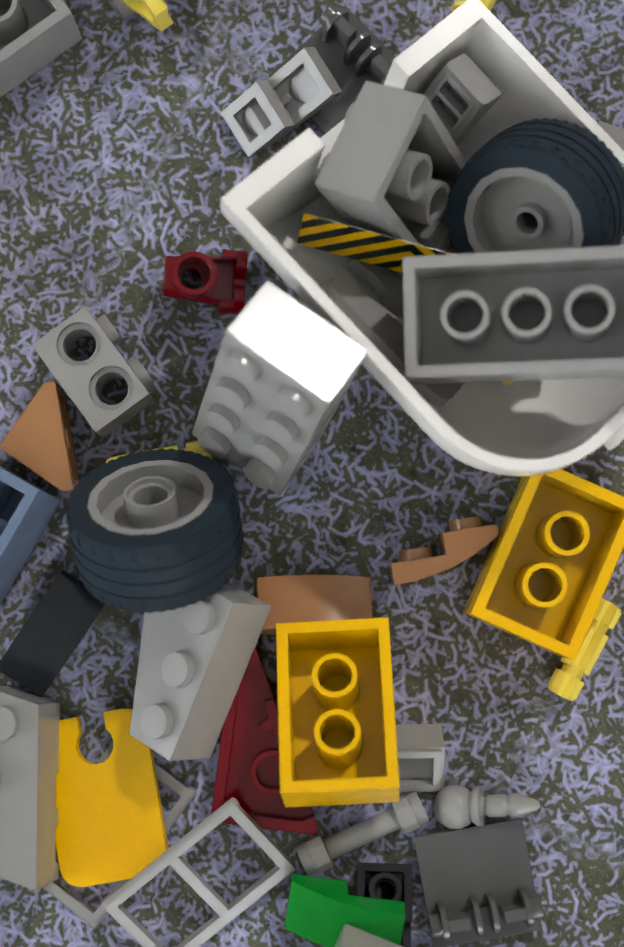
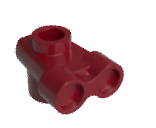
(219, 279)

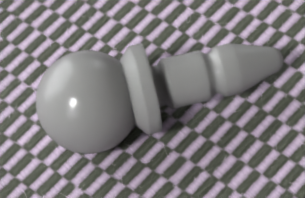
(458, 807)

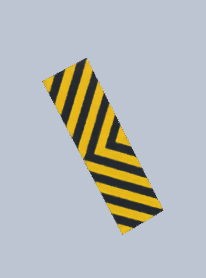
(359, 243)

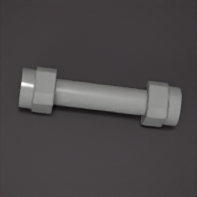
(318, 853)

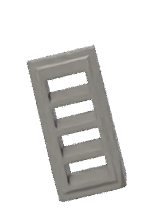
(474, 89)

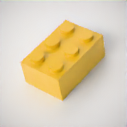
(551, 561)
(336, 713)

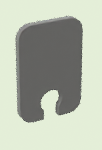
(381, 319)

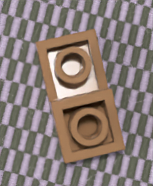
(462, 541)
(313, 598)

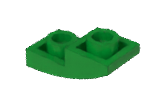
(322, 906)

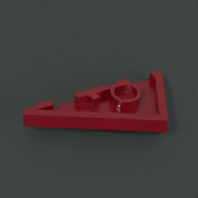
(250, 758)

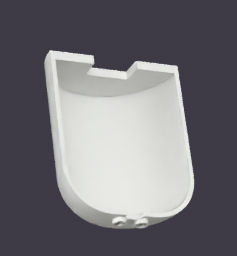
(486, 425)

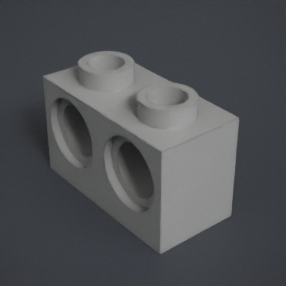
(87, 378)

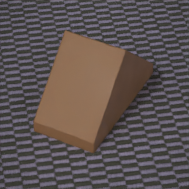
(44, 438)

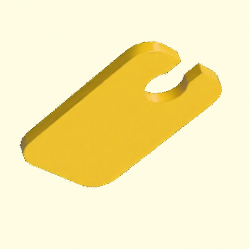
(109, 809)

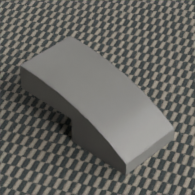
(282, 102)

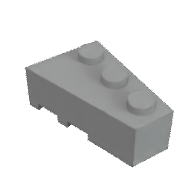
(193, 670)
(28, 787)

